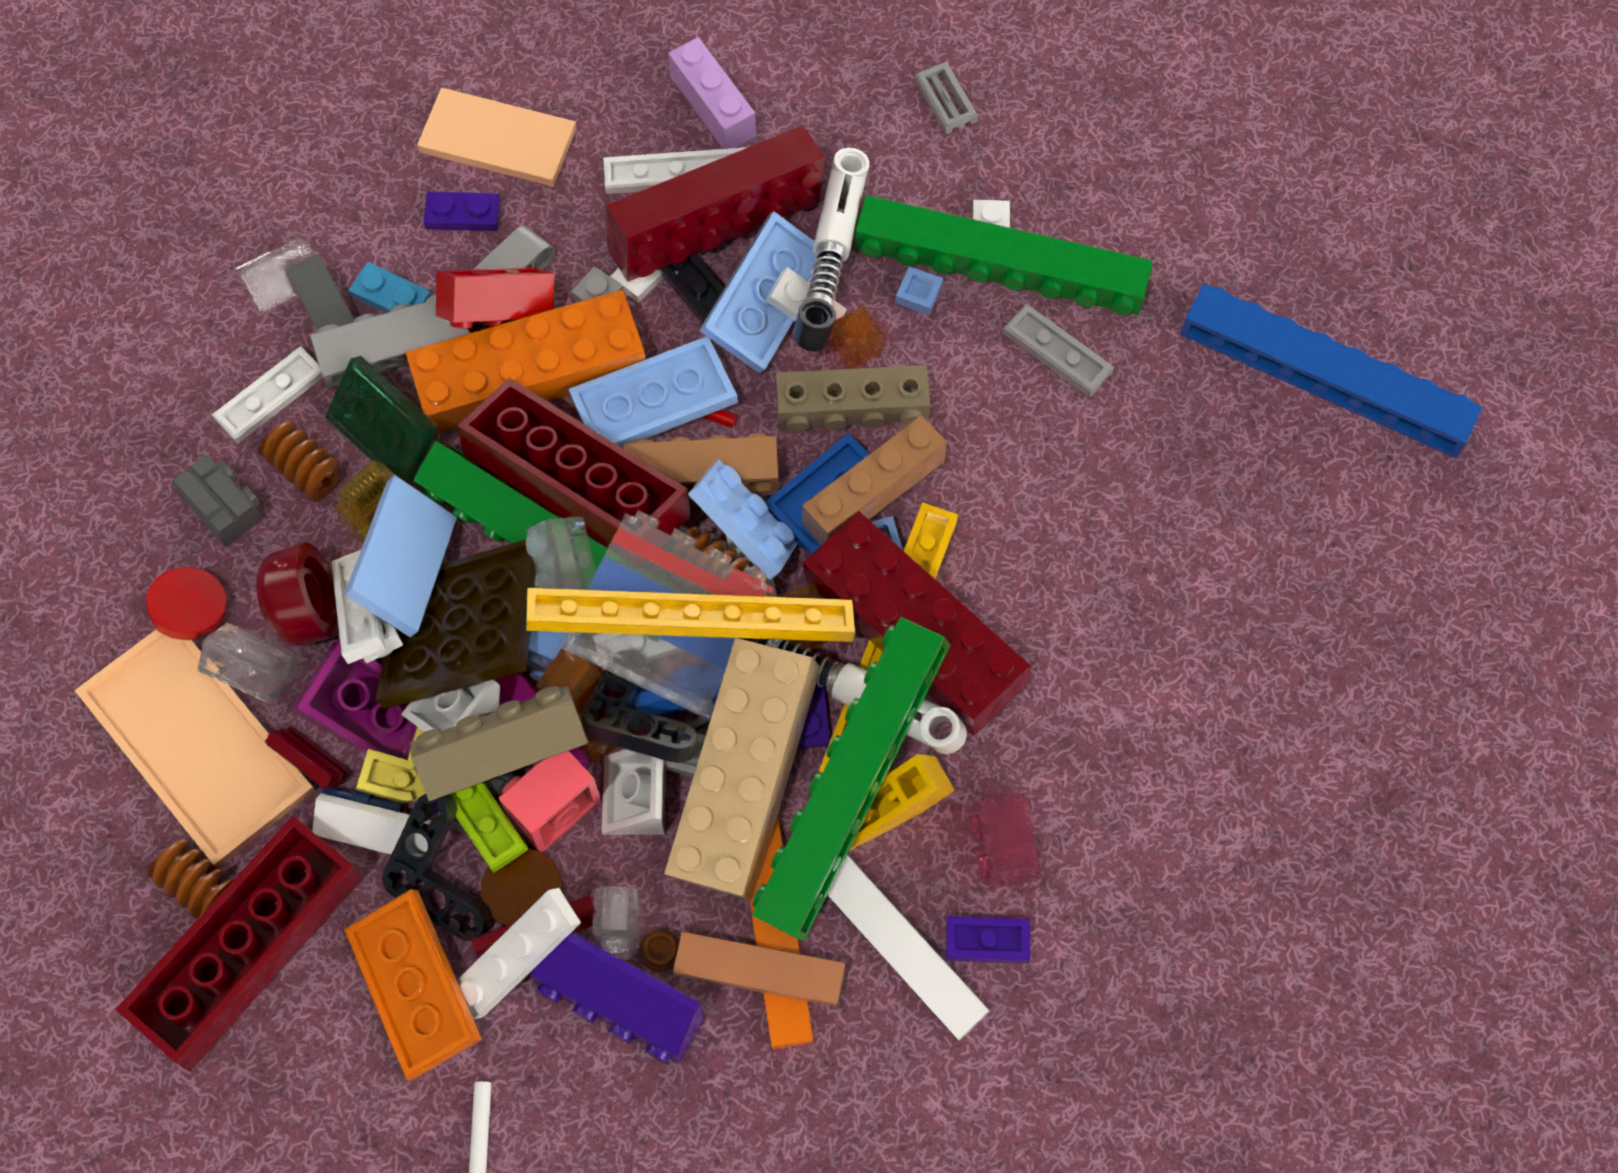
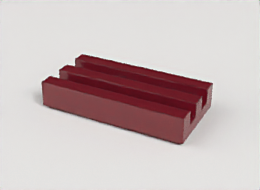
(308, 757)

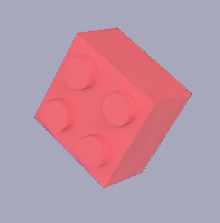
(549, 799)

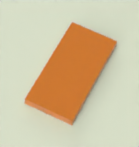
(412, 985)

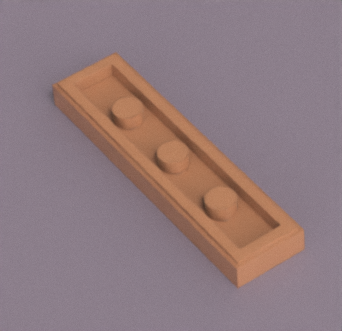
(759, 969)

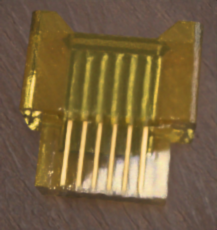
(362, 497)

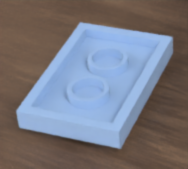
(744, 518)

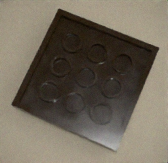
(468, 629)

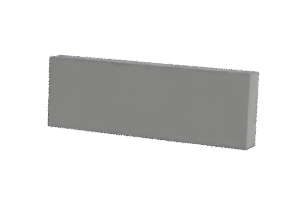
(1058, 350)

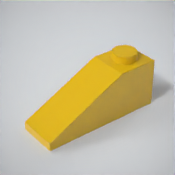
(904, 795)

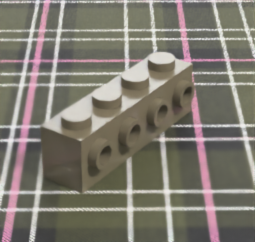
(852, 397)
(497, 742)

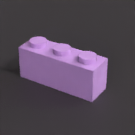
(712, 94)

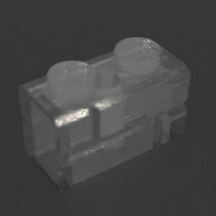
(561, 554)
(247, 662)
(617, 921)

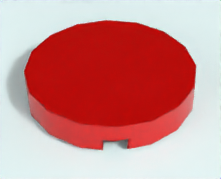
(186, 603)

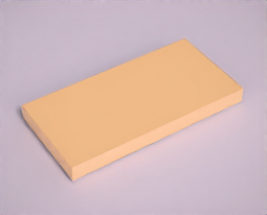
(497, 137)

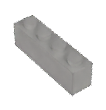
(380, 339)

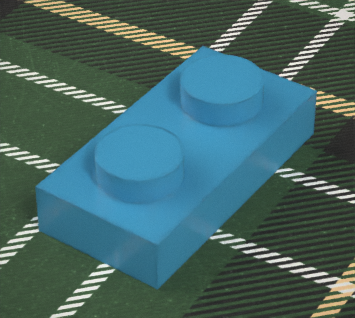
(386, 290)

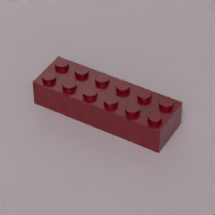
(714, 203)
(567, 464)
(887, 584)
(239, 944)

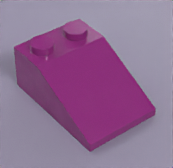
(344, 704)

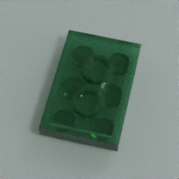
(381, 420)

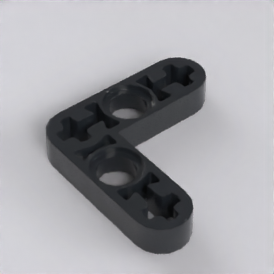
(622, 718)
(419, 870)

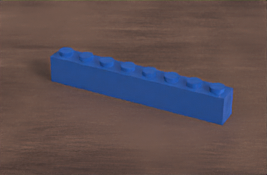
(1331, 370)

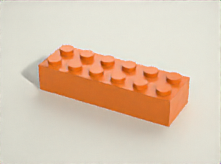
(539, 352)

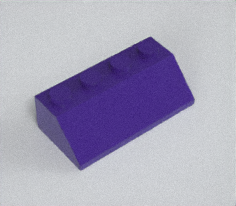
(619, 996)

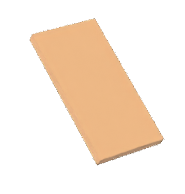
(194, 744)

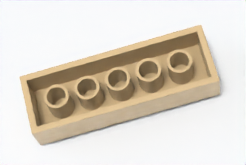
(743, 769)

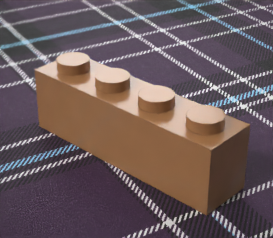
(689, 459)
(876, 479)

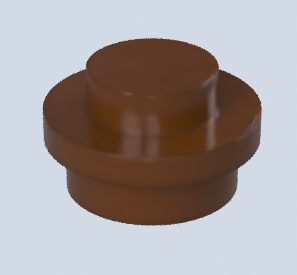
(659, 950)

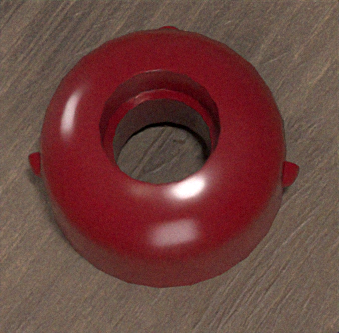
(298, 595)

